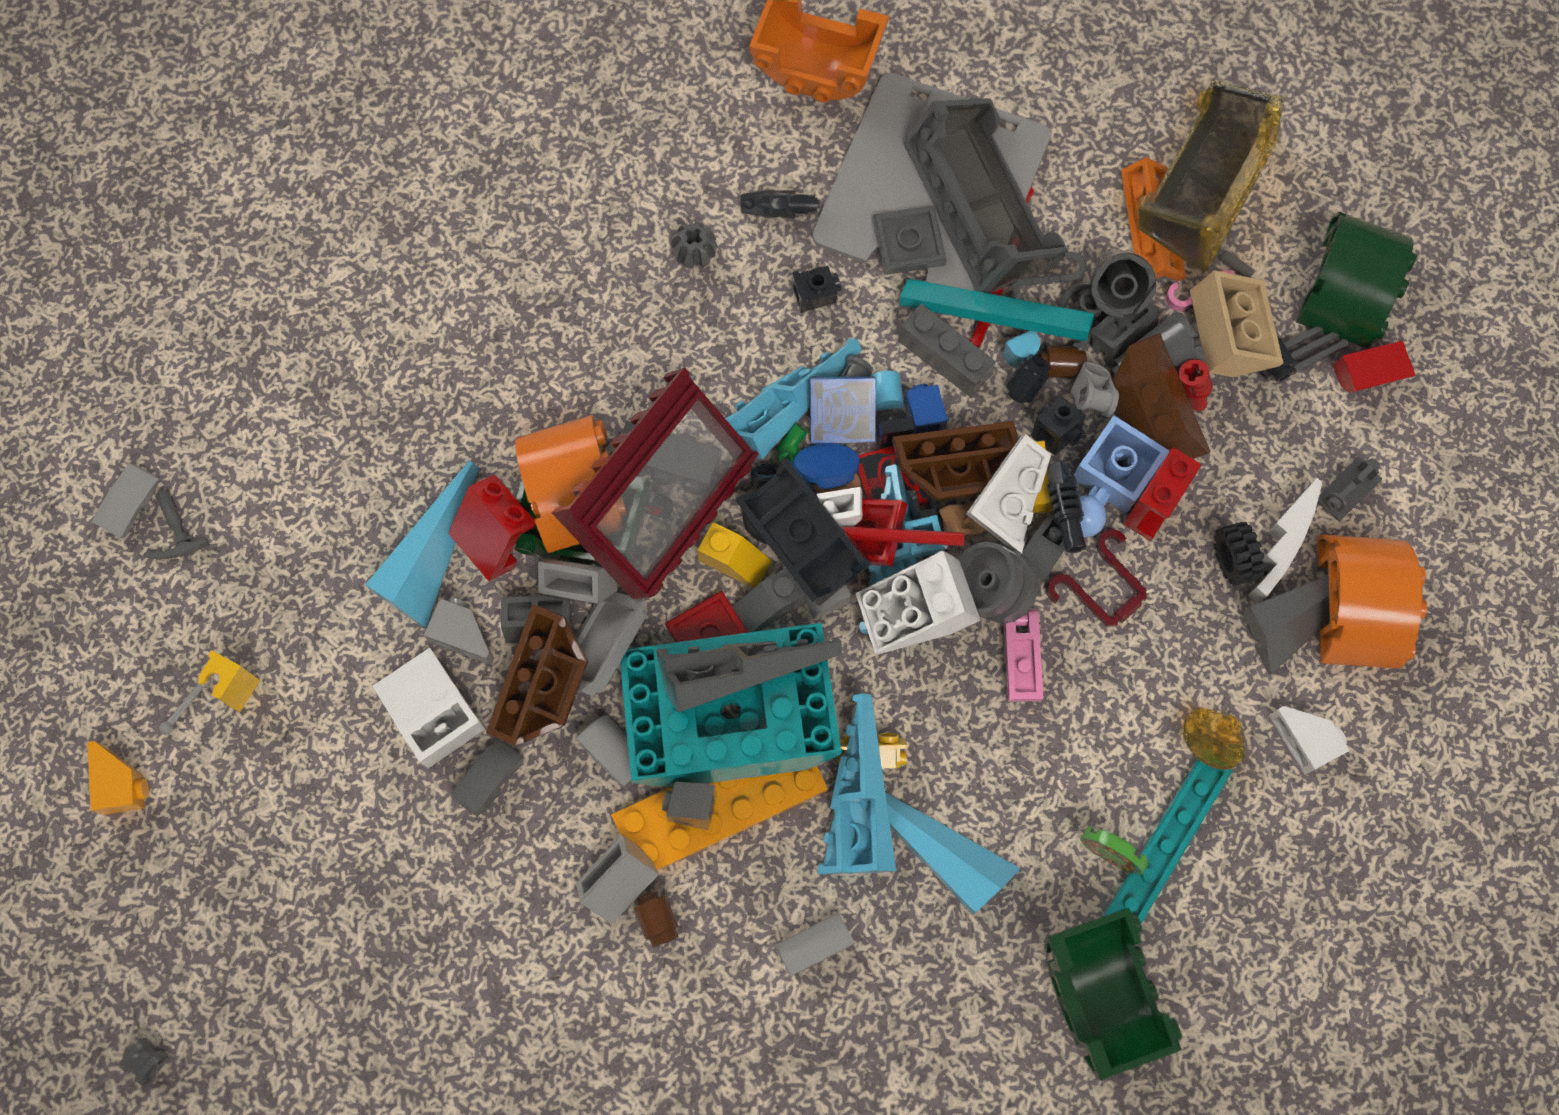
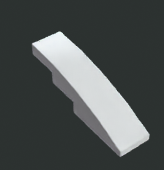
(1290, 534)

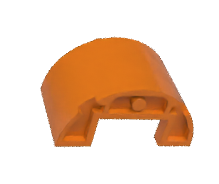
(814, 52)
(552, 465)
(1371, 601)

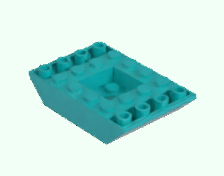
(780, 725)

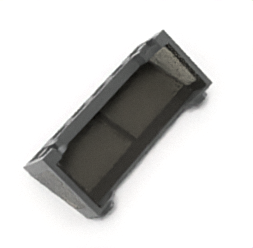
(979, 195)

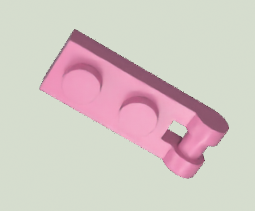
(1023, 659)

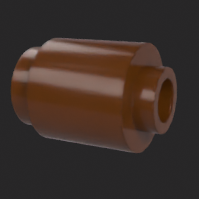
(1064, 361)
(656, 919)

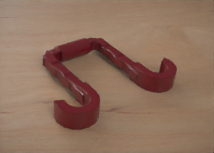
(1127, 608)

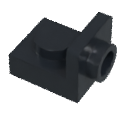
(892, 425)

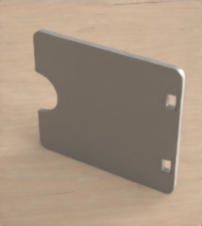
(883, 178)

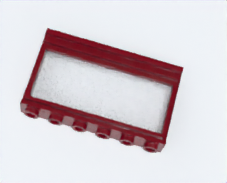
(658, 487)

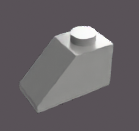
(457, 629)

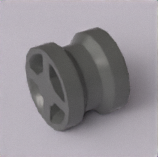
(143, 1061)

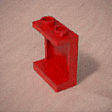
(1162, 494)
(490, 526)

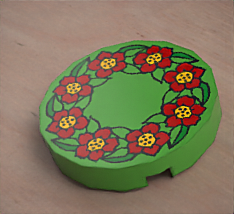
(1114, 850)

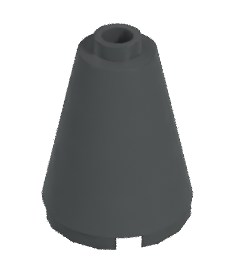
(1122, 282)
(1178, 340)

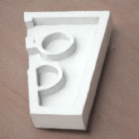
(1010, 495)

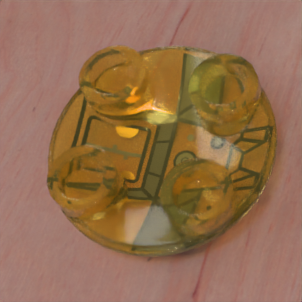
(1214, 738)

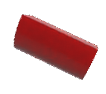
(1374, 367)

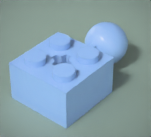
(1111, 482)

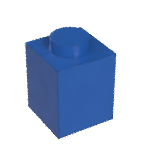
(925, 408)

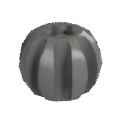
(694, 245)

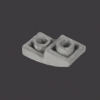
(125, 499)

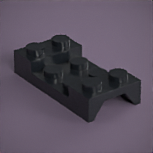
(803, 533)

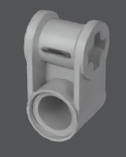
(1095, 389)

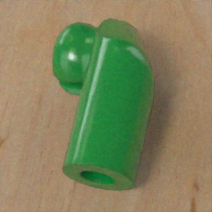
(790, 444)

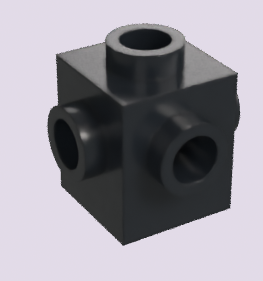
(1058, 425)

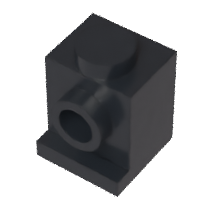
(812, 296)

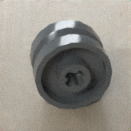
(999, 581)

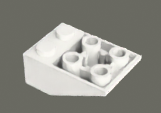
(918, 604)
(428, 708)

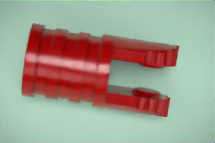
(1197, 382)

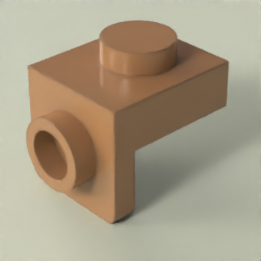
(956, 520)

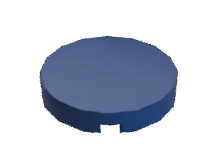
(828, 464)

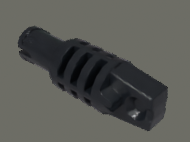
(1066, 506)

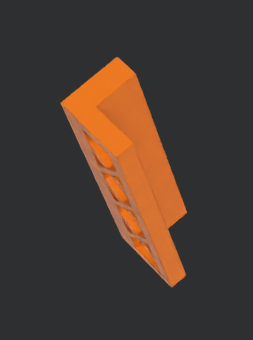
(1137, 182)

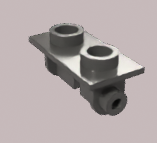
(1350, 487)

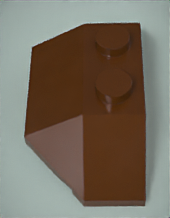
(1155, 399)
(955, 460)
(539, 680)

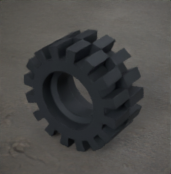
(1239, 553)

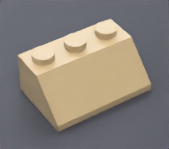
(1235, 324)

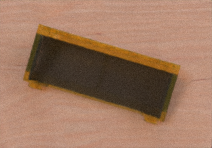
(1212, 172)

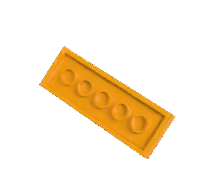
(736, 808)

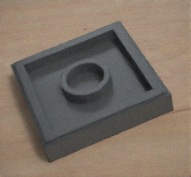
(909, 240)

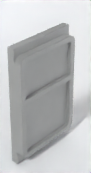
(607, 637)

